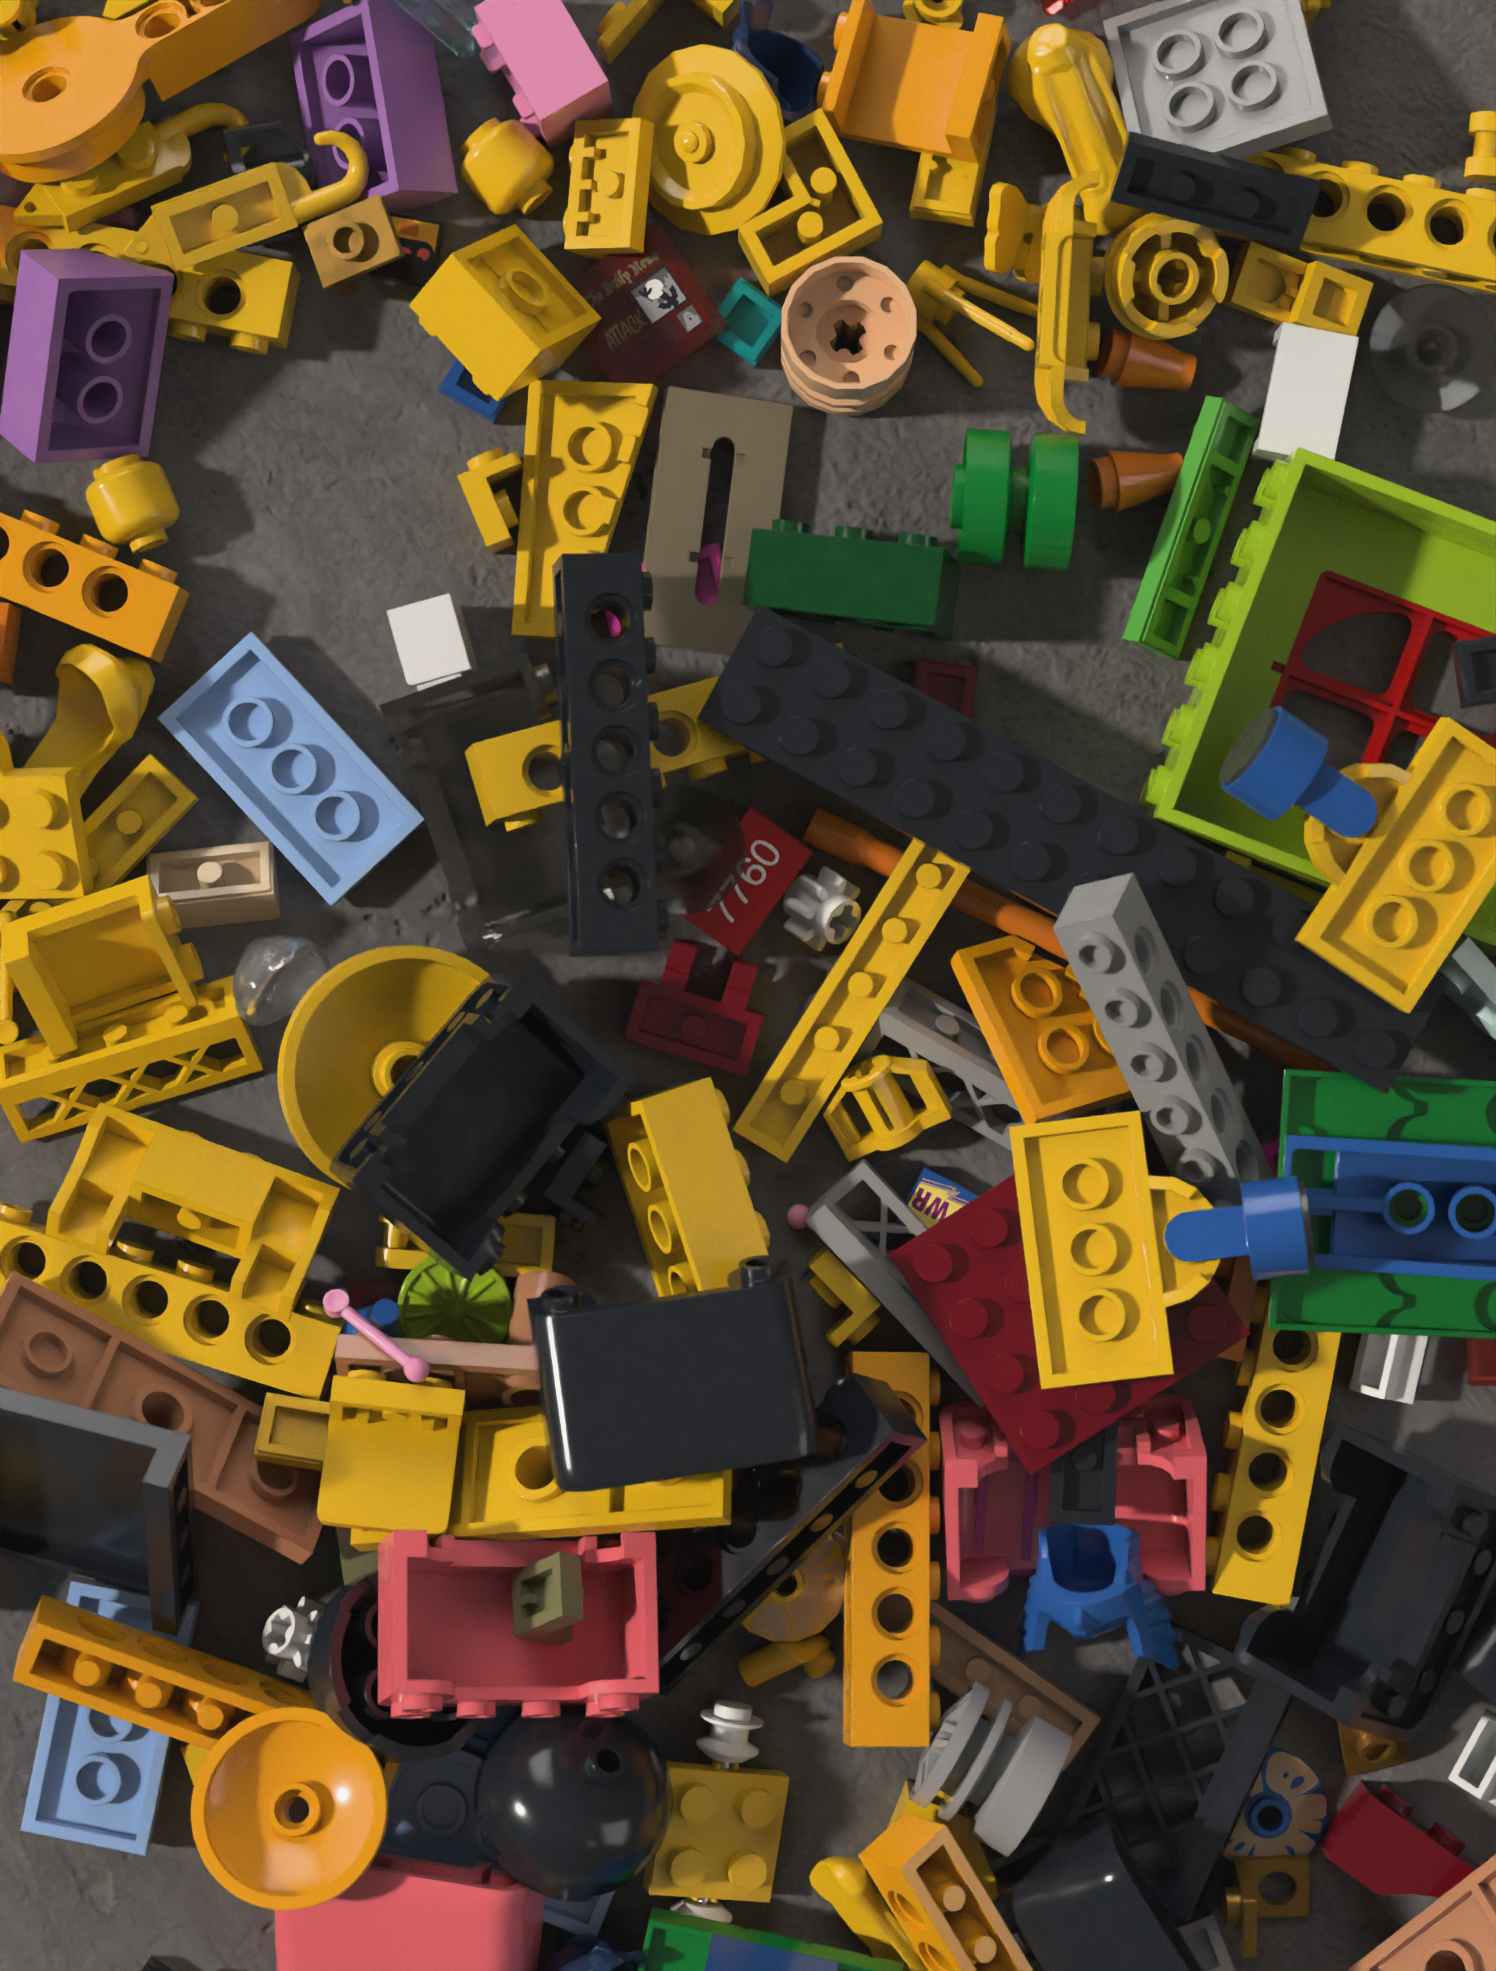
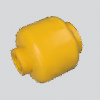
(506, 167)
(132, 503)

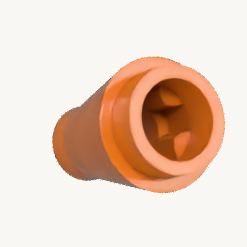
(1144, 362)
(1131, 478)

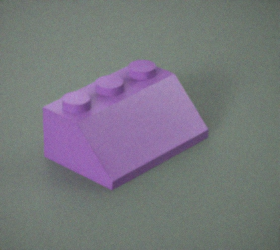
(379, 82)
(84, 355)

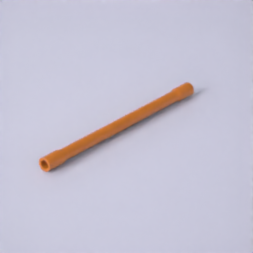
(860, 847)

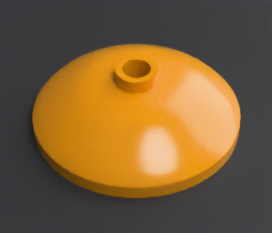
(245, 1803)

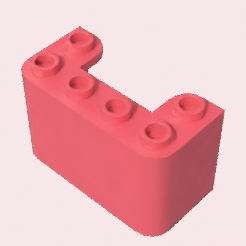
(453, 1639)

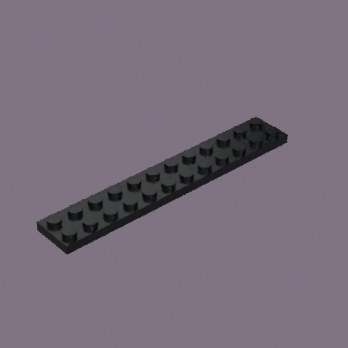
(1045, 834)

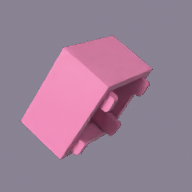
(544, 64)

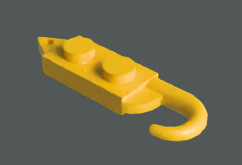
(145, 165)
(246, 208)

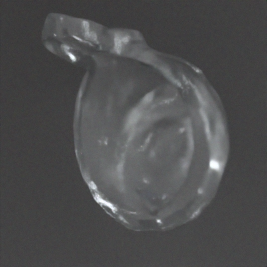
(276, 976)

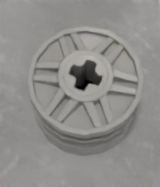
(990, 1768)

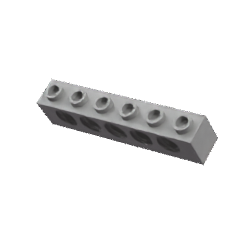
(1159, 1039)

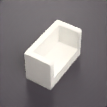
(1305, 392)
(432, 641)

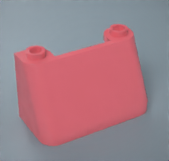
(1157, 1493)
(417, 1919)

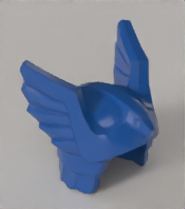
(1092, 1584)

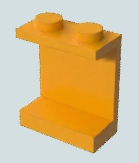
(914, 82)

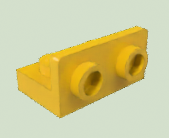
(608, 187)

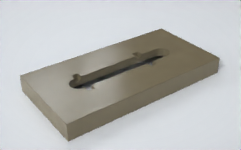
(686, 436)

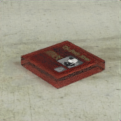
(649, 311)

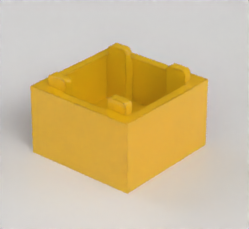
(504, 312)

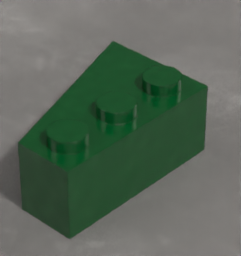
(853, 578)

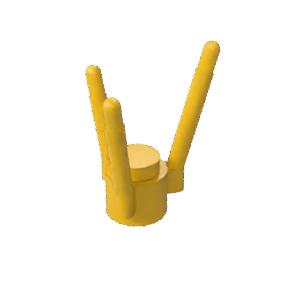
(941, 293)

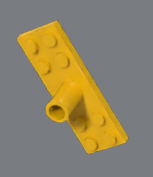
(510, 1492)

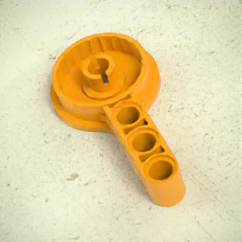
(77, 80)

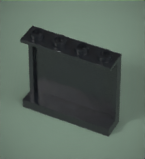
(100, 1499)

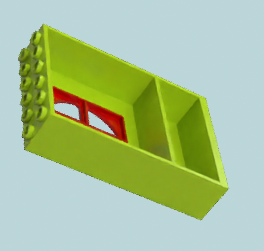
(1320, 553)

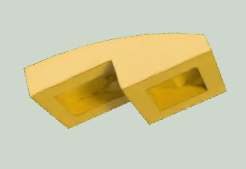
(1296, 291)

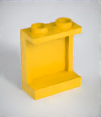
(99, 958)

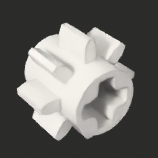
(822, 908)
(288, 1637)

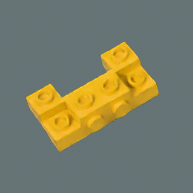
(199, 1194)

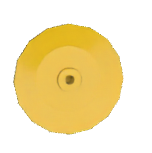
(713, 139)

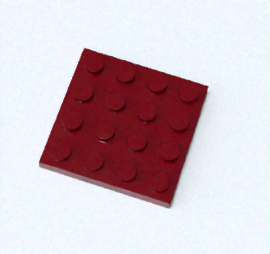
(977, 1295)

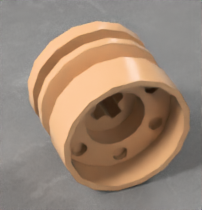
(856, 301)

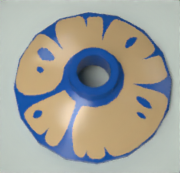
(1303, 1807)

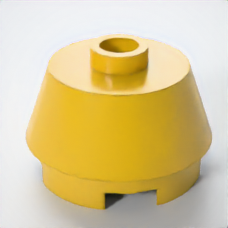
(1164, 276)

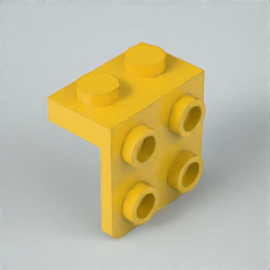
(390, 1454)

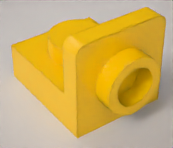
(492, 510)
(838, 1285)

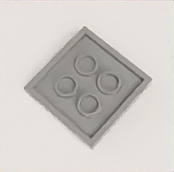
(1218, 74)

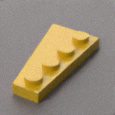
(574, 482)

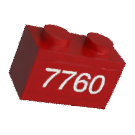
(769, 869)

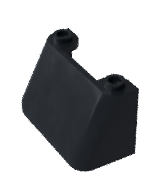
(673, 1380)

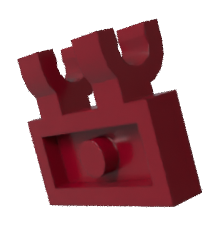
(694, 1024)

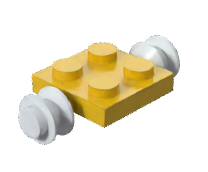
(721, 1822)

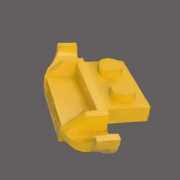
(1065, 285)

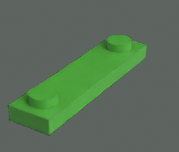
(1191, 528)

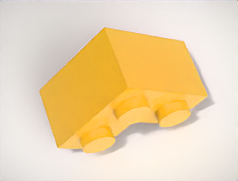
(824, 212)

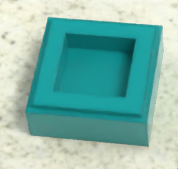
(753, 322)

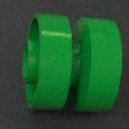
(997, 499)

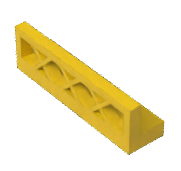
(119, 1051)

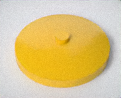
(360, 1035)

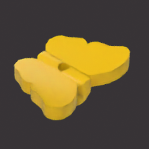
(1015, 233)

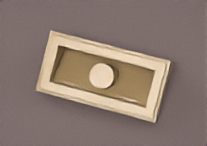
(219, 883)

